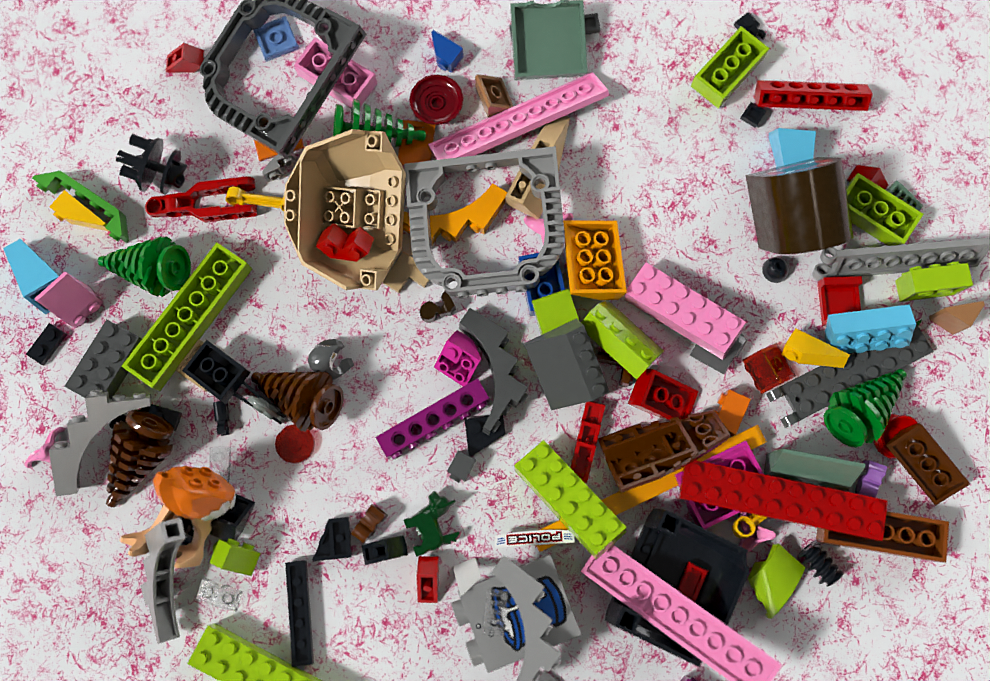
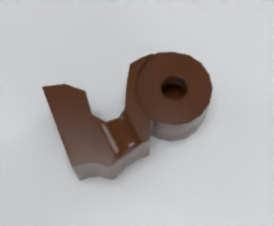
(368, 523)

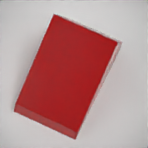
(872, 173)

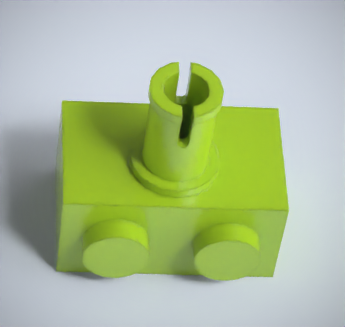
(234, 557)

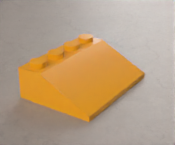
(594, 259)

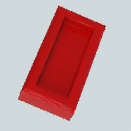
(692, 581)

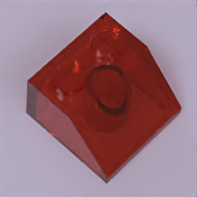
(768, 368)

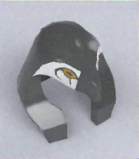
(324, 355)

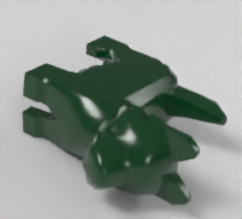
(428, 527)

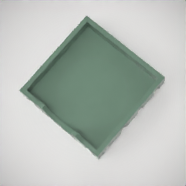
(548, 39)

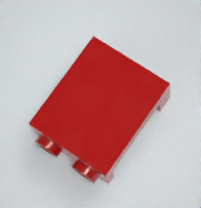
(838, 295)

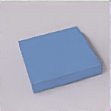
(276, 39)

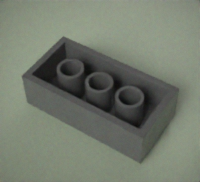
(103, 361)

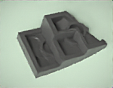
(713, 361)

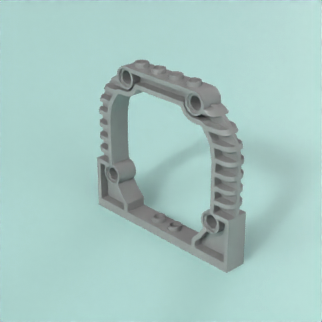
(425, 179)

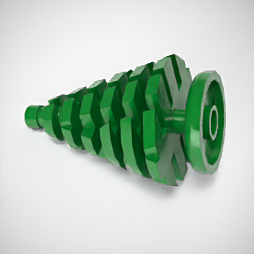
(397, 133)
(151, 265)
(863, 411)

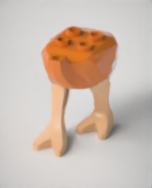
(194, 495)

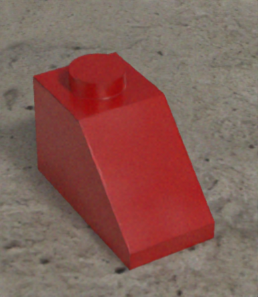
(184, 59)
(427, 579)

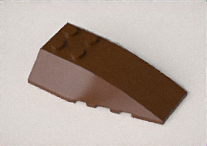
(656, 450)

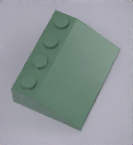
(812, 469)

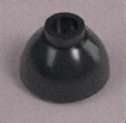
(775, 269)

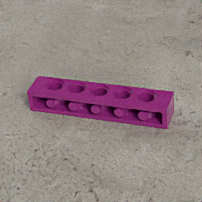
(387, 439)

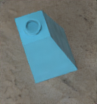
(791, 145)
(30, 271)

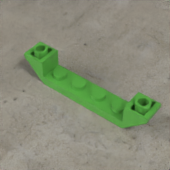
(54, 180)

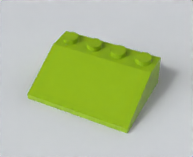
(621, 338)

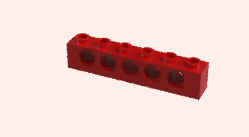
(812, 95)

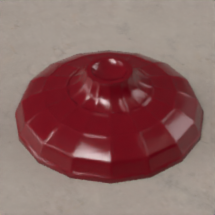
(436, 99)

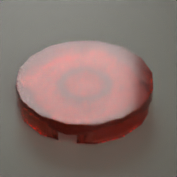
(294, 445)

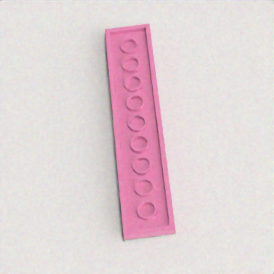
(521, 118)
(680, 618)

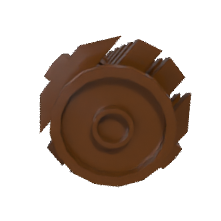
(303, 397)
(136, 452)

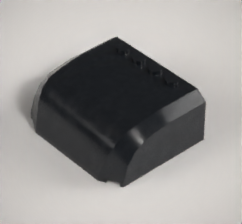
(665, 549)

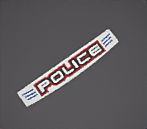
(536, 537)

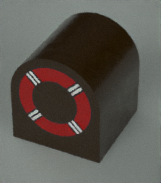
(800, 206)

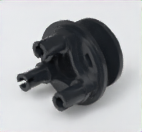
(147, 164)

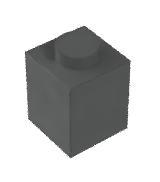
(461, 467)

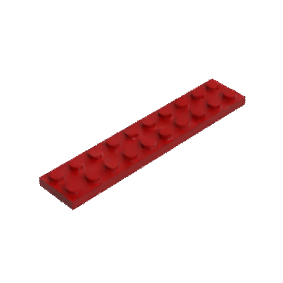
(784, 499)

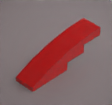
(587, 439)

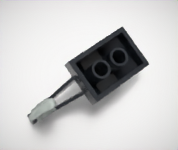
(224, 376)

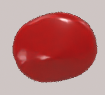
(895, 425)

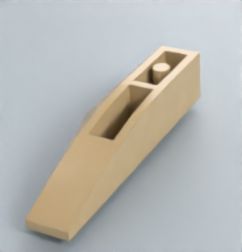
(520, 193)

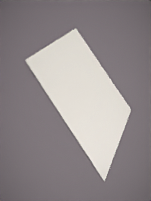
(466, 575)

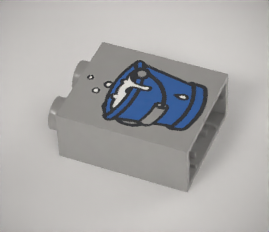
(503, 650)

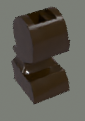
(430, 311)

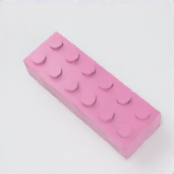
(684, 311)

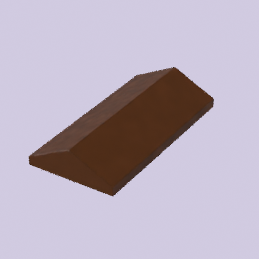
(927, 463)

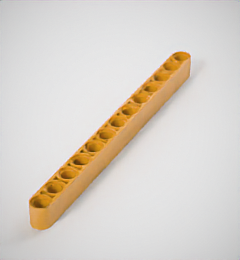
(623, 501)

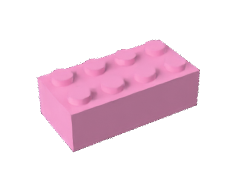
(353, 83)

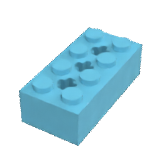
(871, 329)

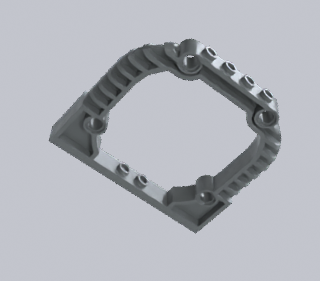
(283, 132)

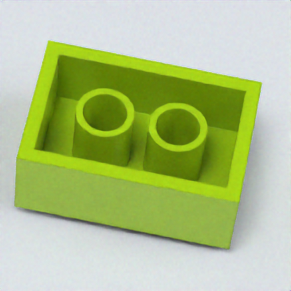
(933, 281)

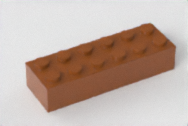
(903, 537)

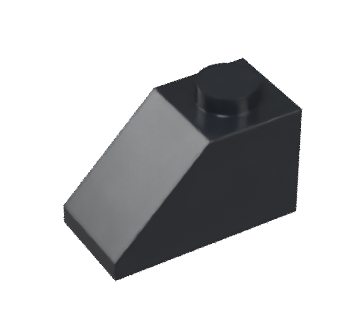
(384, 550)

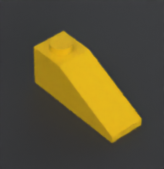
(75, 213)
(812, 351)

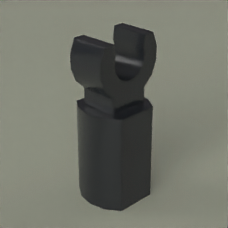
(221, 416)

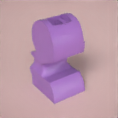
(869, 483)

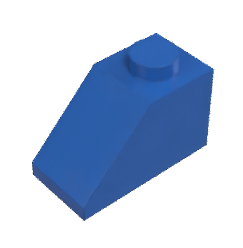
(446, 52)

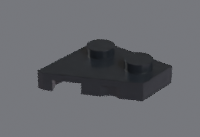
(476, 438)
(335, 541)

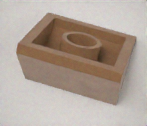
(492, 94)
(957, 318)

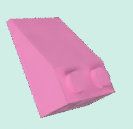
(69, 299)

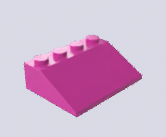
(736, 457)

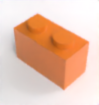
(732, 410)

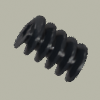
(821, 564)

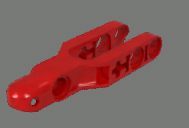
(184, 203)

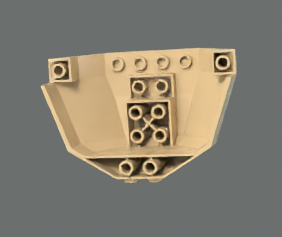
(355, 185)

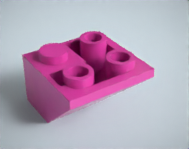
(458, 358)

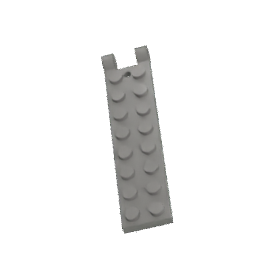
(899, 258)

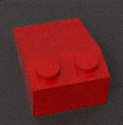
(662, 396)

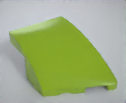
(775, 579)

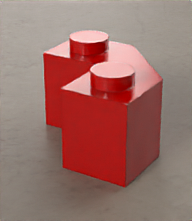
(341, 246)

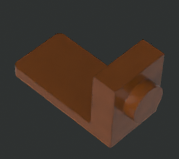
(626, 377)

